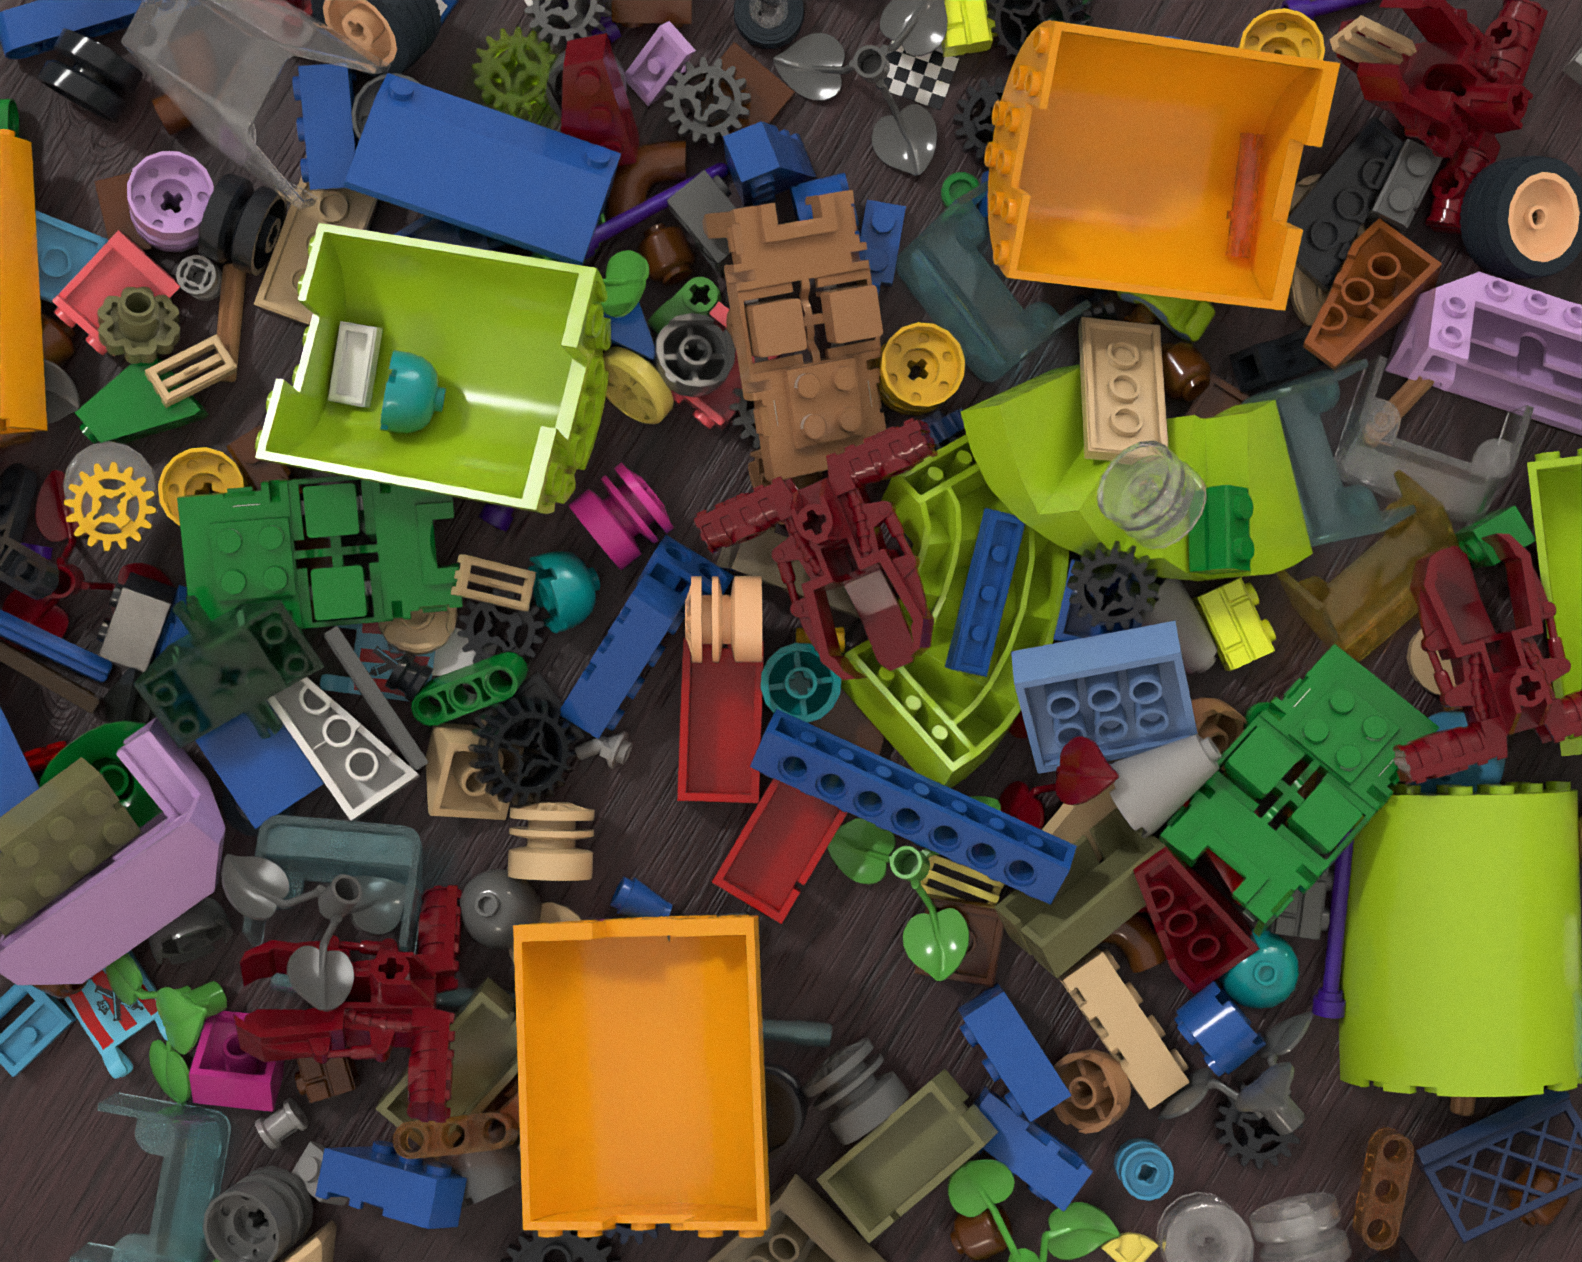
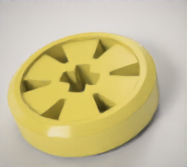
(636, 386)

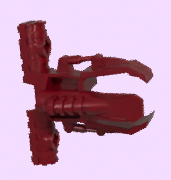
(1457, 89)
(840, 544)
(1496, 675)
(386, 1008)

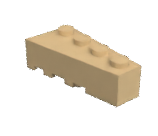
(1123, 1027)

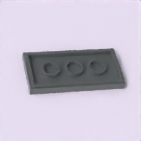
(375, 698)

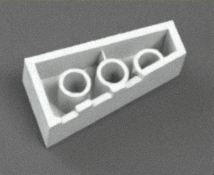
(342, 751)

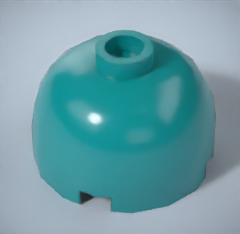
(410, 394)
(564, 588)
(799, 683)
(1264, 976)

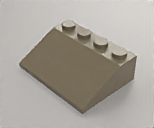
(800, 1231)

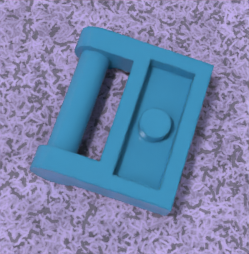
(32, 1029)

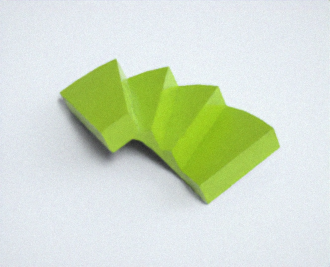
(1036, 465)
(933, 714)

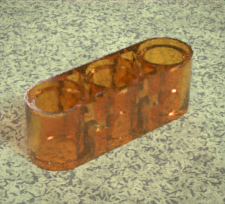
(436, 1135)
(1390, 1206)

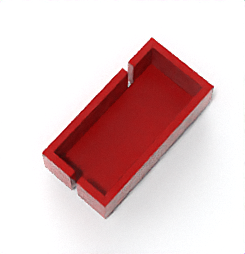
(719, 728)
(778, 848)

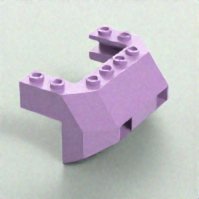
(1496, 347)
(138, 886)

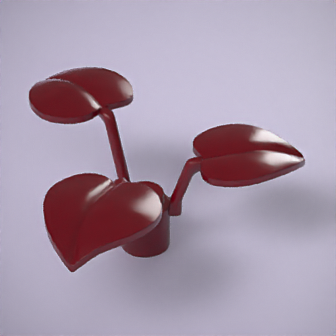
(52, 524)
(1080, 778)

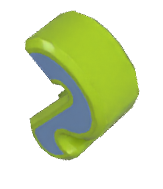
(1182, 317)

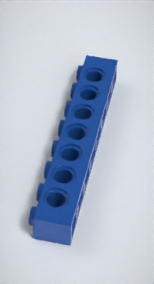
(914, 807)

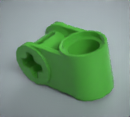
(684, 301)

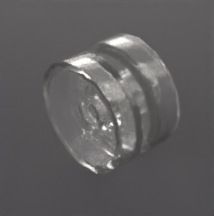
(104, 454)
(1151, 494)
(1197, 1217)
(1301, 1229)

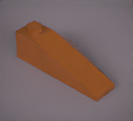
(1370, 293)

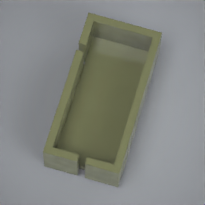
(57, 840)
(1090, 900)
(481, 1064)
(907, 1156)

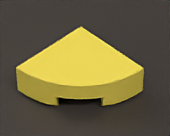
(1130, 1247)

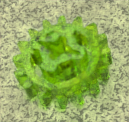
(499, 70)

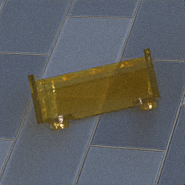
(1374, 591)

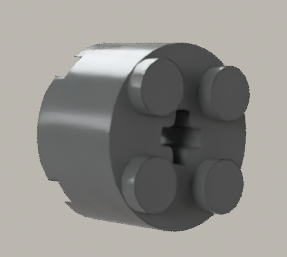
(487, 1170)

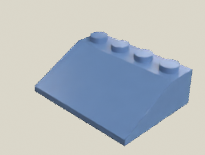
(1111, 687)

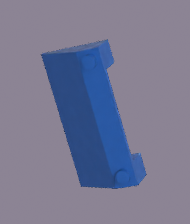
(482, 170)

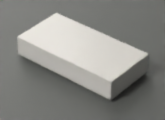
(355, 364)

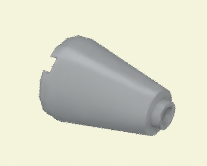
(1195, 640)
(1162, 780)

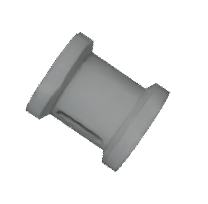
(281, 1124)

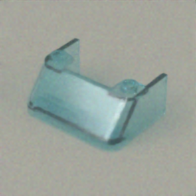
(970, 298)
(1328, 507)
(330, 847)
(190, 1177)

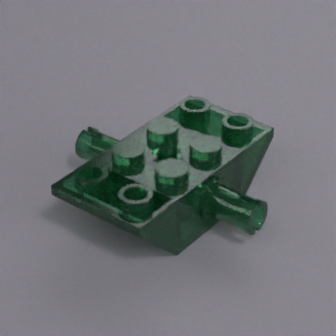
(197, 693)

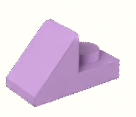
(657, 61)

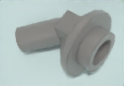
(613, 748)

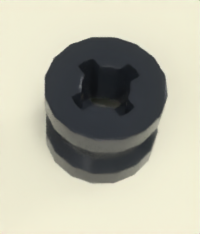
(1101, 307)
(409, 677)

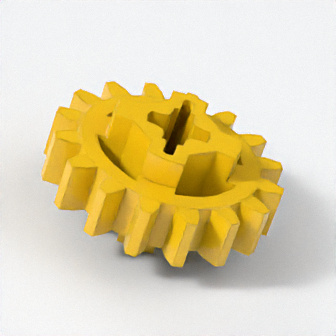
(98, 493)

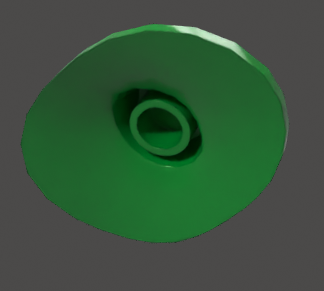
(100, 750)

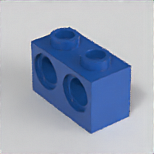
(675, 564)

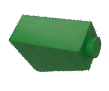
(133, 410)

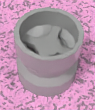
(206, 281)

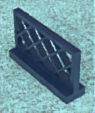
(1484, 1136)

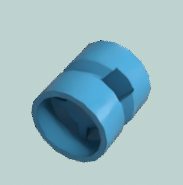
(1143, 1169)

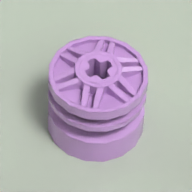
(164, 180)

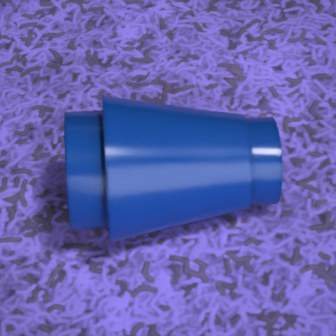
(637, 900)

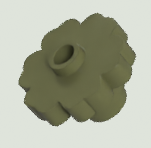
(138, 325)

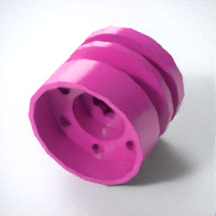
(621, 516)

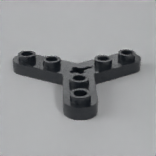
(18, 564)

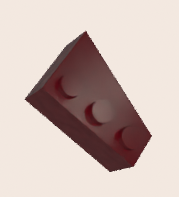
(596, 100)

